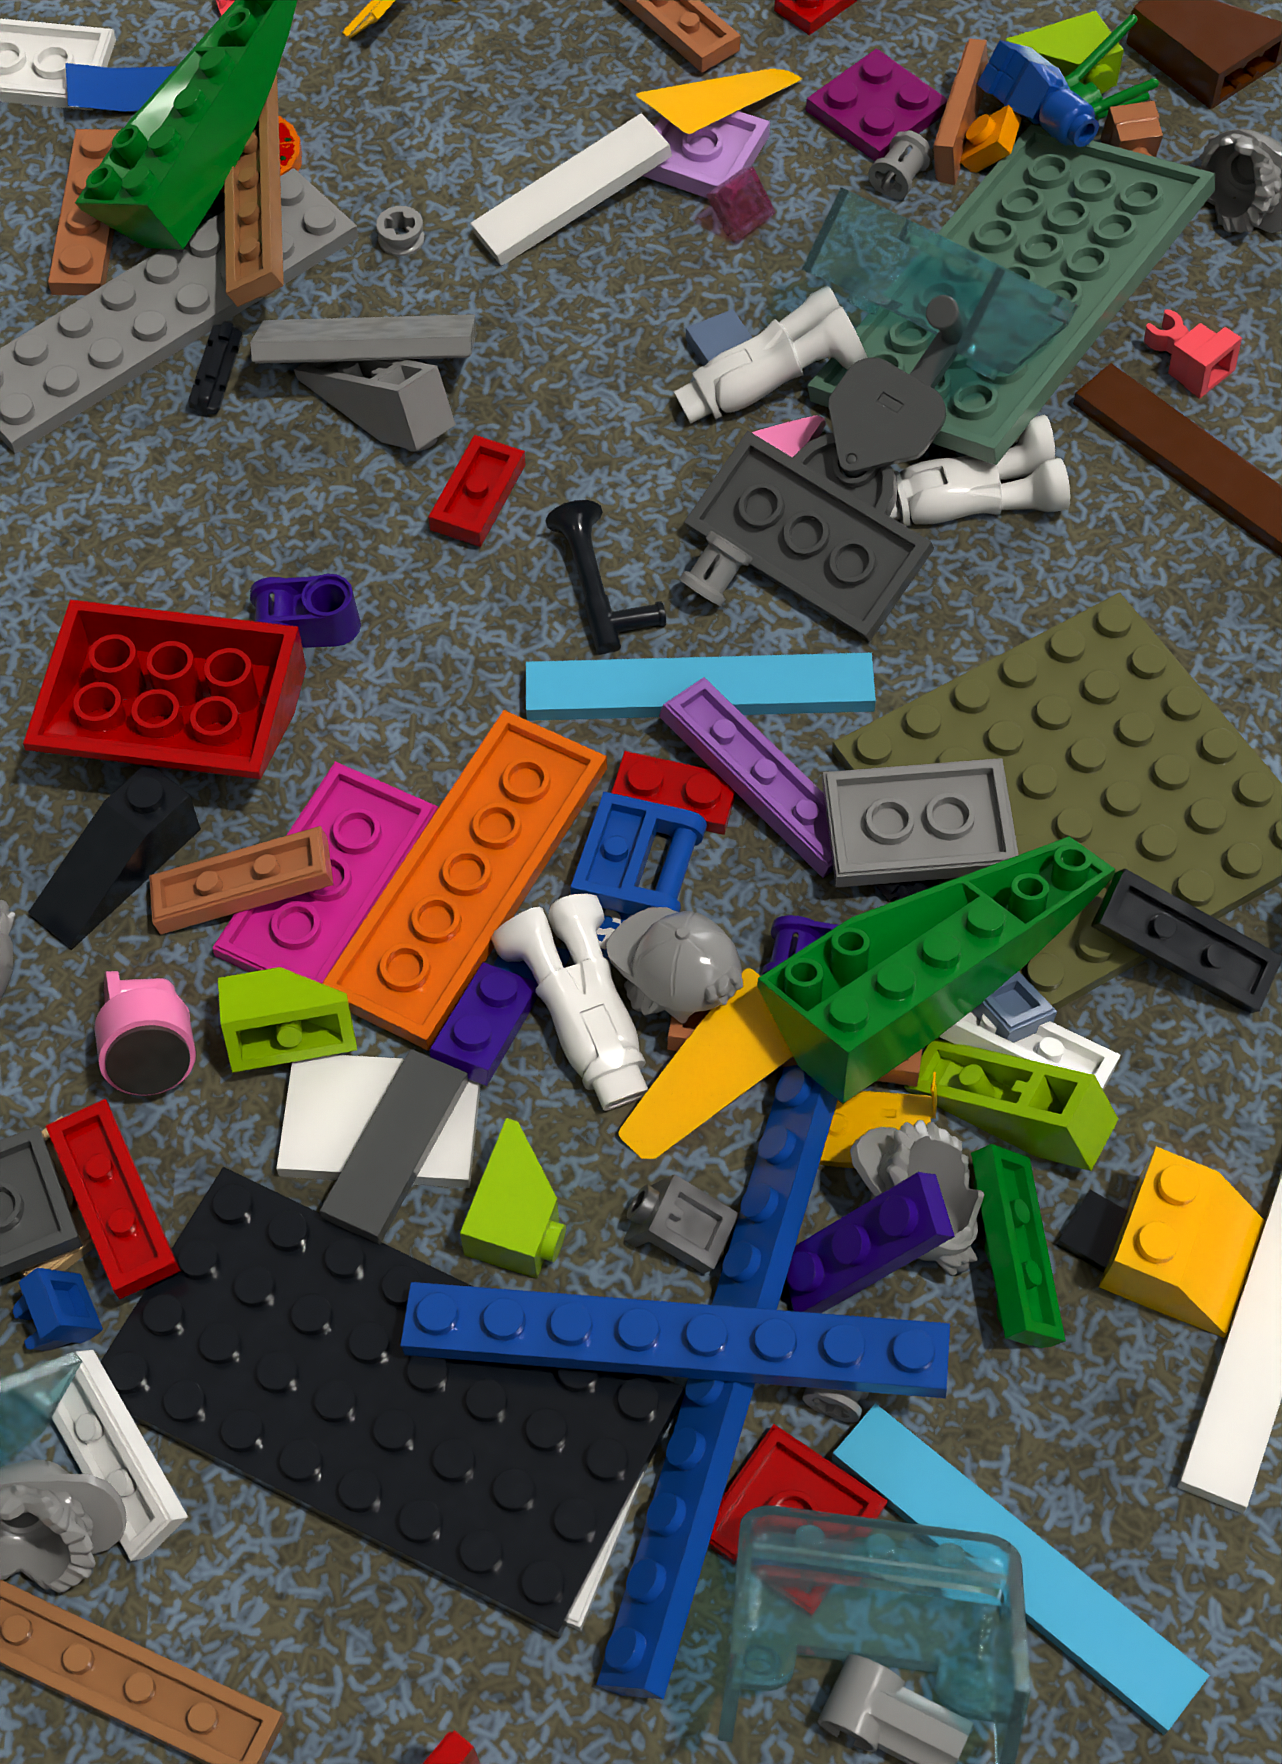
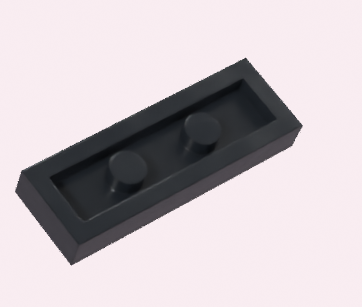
(1187, 941)

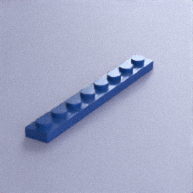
(677, 1339)

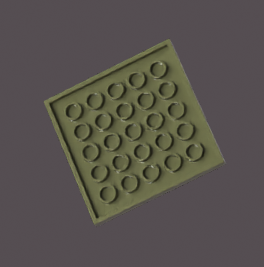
(1104, 748)

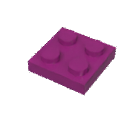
(876, 102)

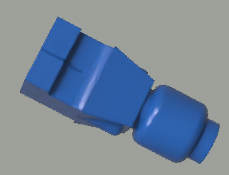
(1039, 93)

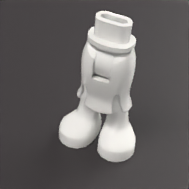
(772, 358)
(968, 486)
(581, 997)

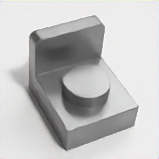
(680, 1222)

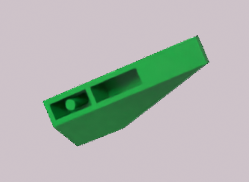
(191, 129)
(922, 963)

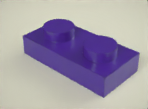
(485, 1022)

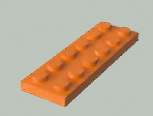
(465, 878)

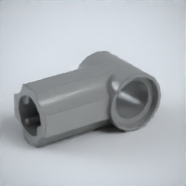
(886, 1716)

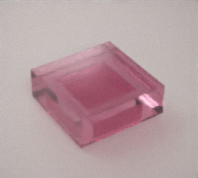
(741, 203)

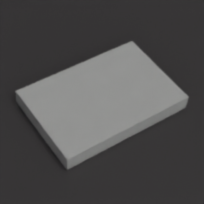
(917, 821)

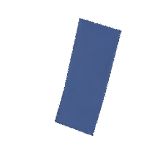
(113, 87)

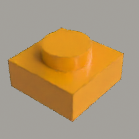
(990, 139)

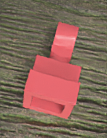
(1198, 356)

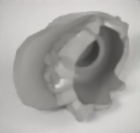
(1251, 170)
(675, 962)
(892, 1155)
(55, 1523)

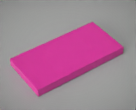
(368, 839)

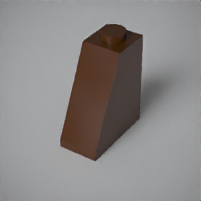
(1206, 45)

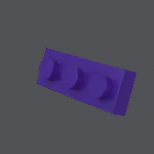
(868, 1244)

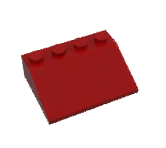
(168, 689)

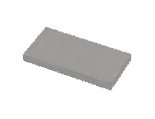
(364, 339)

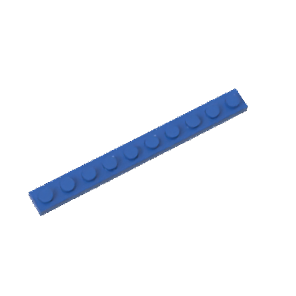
(714, 1411)

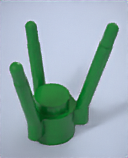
(1090, 92)

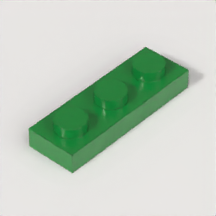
(1017, 1248)

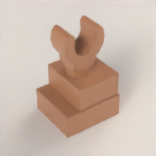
(1133, 128)

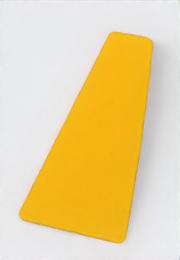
(707, 101)
(712, 1068)

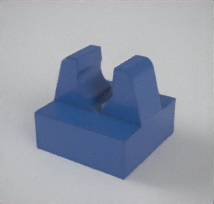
(58, 1307)

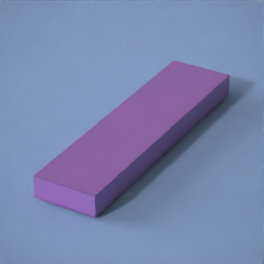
(753, 769)

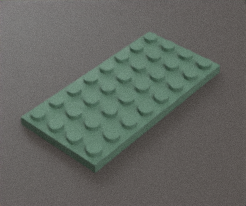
(1069, 220)

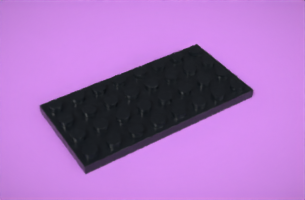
(292, 1373)

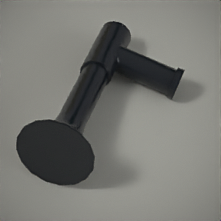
(576, 522)

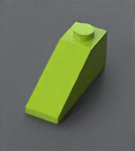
(1022, 1101)

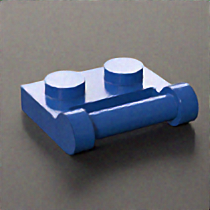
(620, 848)

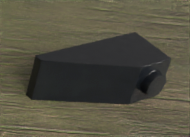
(115, 854)

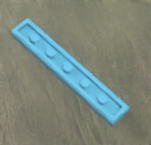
(748, 682)
(1058, 1596)

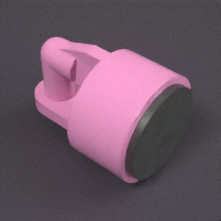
(143, 1035)

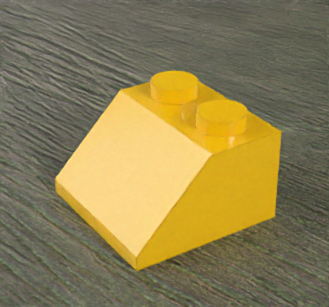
(1184, 1243)

